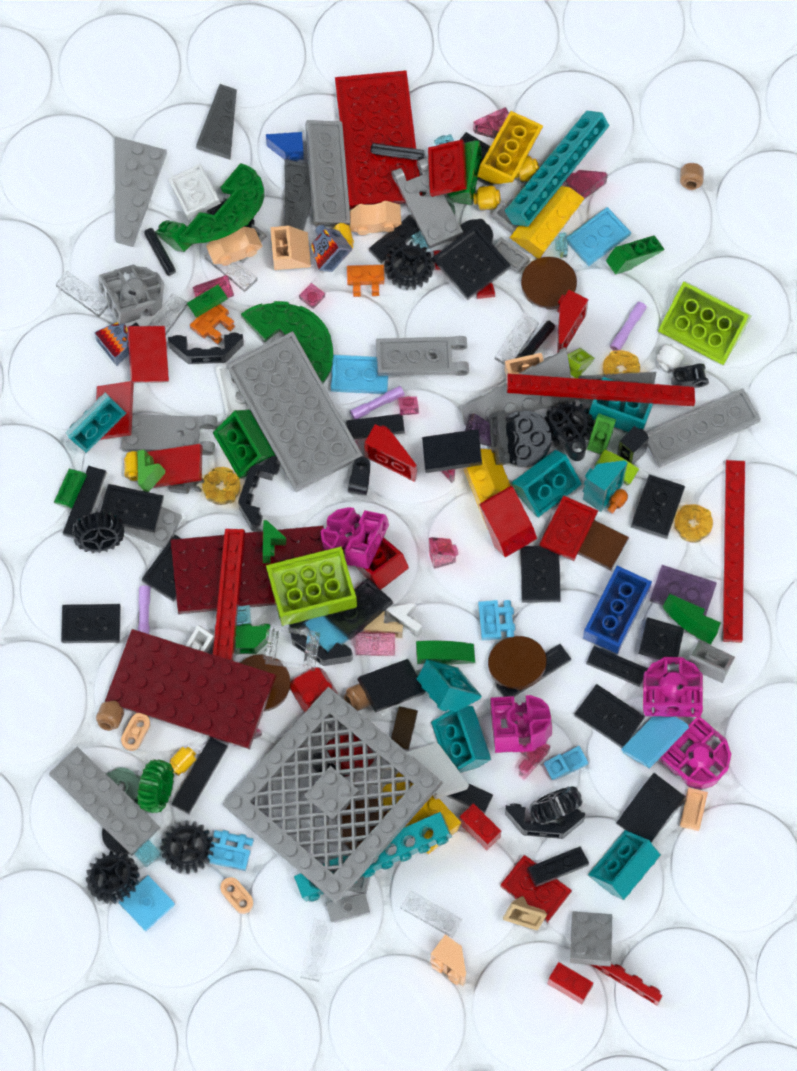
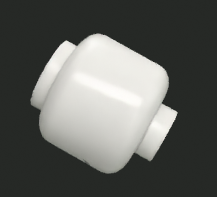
(670, 357)

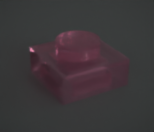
(312, 295)
(408, 405)

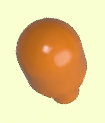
(617, 500)

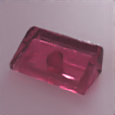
(222, 281)
(375, 644)

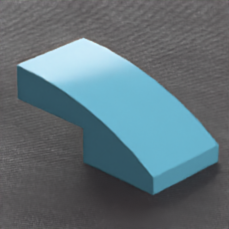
(567, 763)

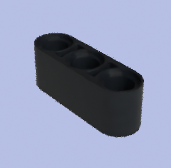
(564, 426)

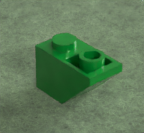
(170, 231)
(250, 638)

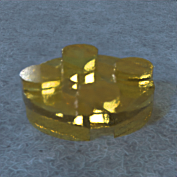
(622, 358)
(230, 480)
(689, 513)

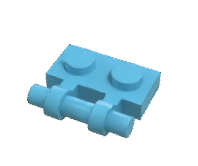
(490, 621)
(228, 855)

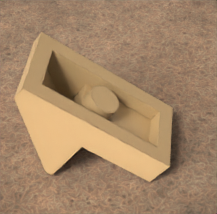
(379, 626)
(525, 915)

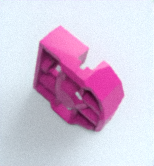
(343, 522)
(663, 685)
(533, 724)
(700, 734)

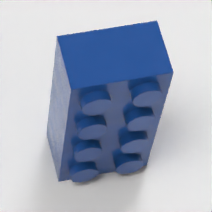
(617, 609)

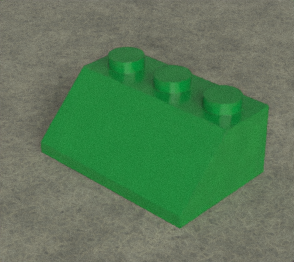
(473, 160)
(243, 441)

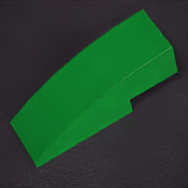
(691, 618)
(445, 652)

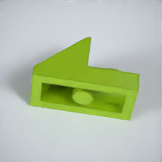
(579, 361)

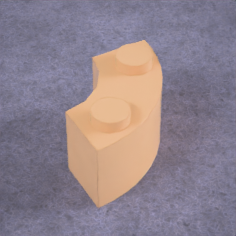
(375, 218)
(234, 246)

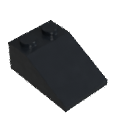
(651, 808)

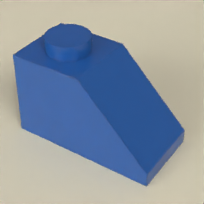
(286, 145)

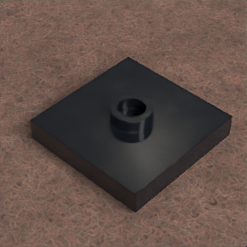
(660, 639)

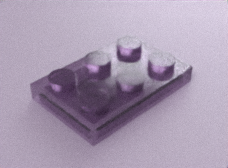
(684, 586)

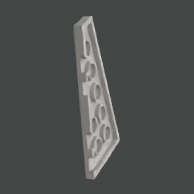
(135, 180)
(500, 400)

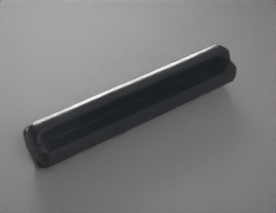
(397, 151)
(160, 251)
(538, 339)

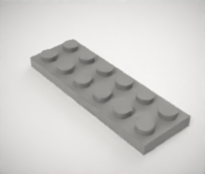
(327, 172)
(702, 427)
(104, 801)

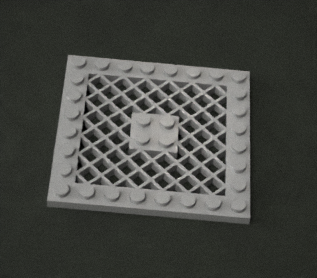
(332, 794)

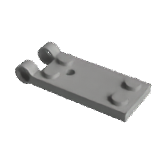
(430, 213)
(412, 357)
(161, 431)

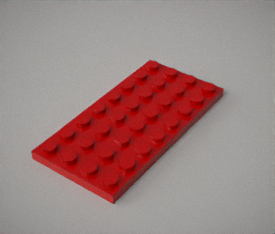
(375, 111)

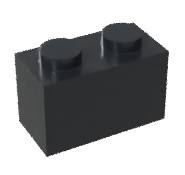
(633, 445)

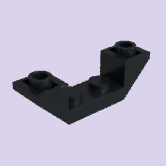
(232, 344)
(265, 470)
(337, 655)
(516, 815)

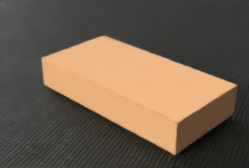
(693, 809)

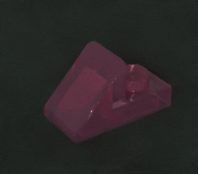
(488, 124)
(535, 758)

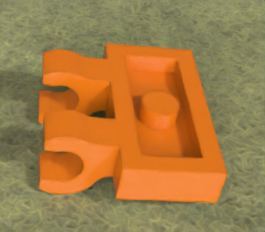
(365, 275)
(205, 324)

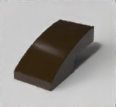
(404, 726)

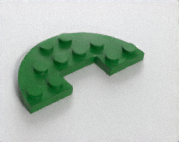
(244, 202)
(306, 325)

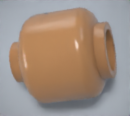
(691, 176)
(356, 697)
(109, 715)

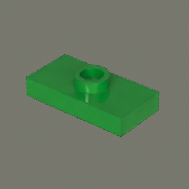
(207, 300)
(70, 488)

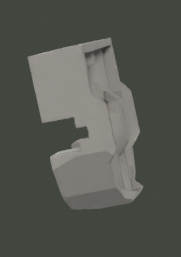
(141, 281)

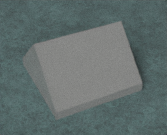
(711, 661)

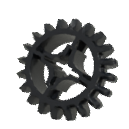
(413, 257)
(572, 410)
(98, 532)
(555, 804)
(181, 842)
(112, 867)

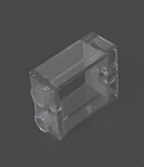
(310, 651)

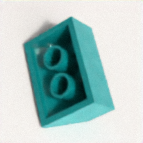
(626, 413)
(95, 422)
(603, 482)
(547, 483)
(447, 686)
(462, 738)
(624, 864)

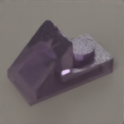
(476, 422)

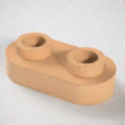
(134, 732)
(237, 896)

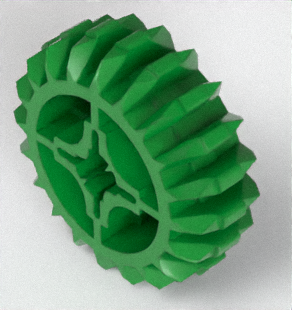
(155, 786)

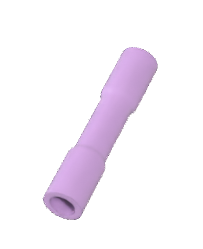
(634, 317)
(366, 408)
(144, 602)

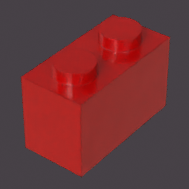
(480, 826)
(570, 983)

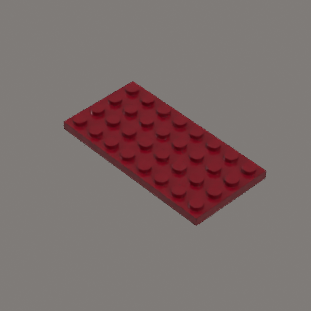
(199, 563)
(191, 688)

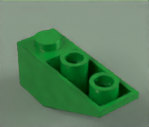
(633, 254)

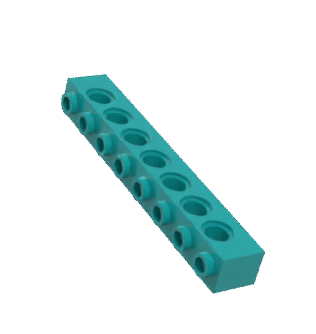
(557, 168)
(417, 831)

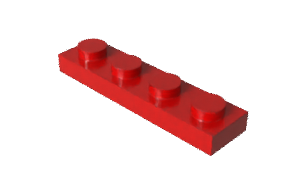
(632, 982)

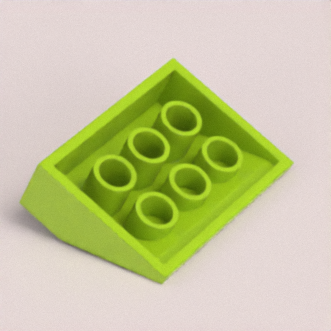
(704, 323)
(311, 586)

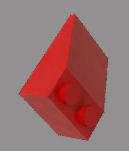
(571, 312)
(388, 452)
(507, 522)
(386, 564)

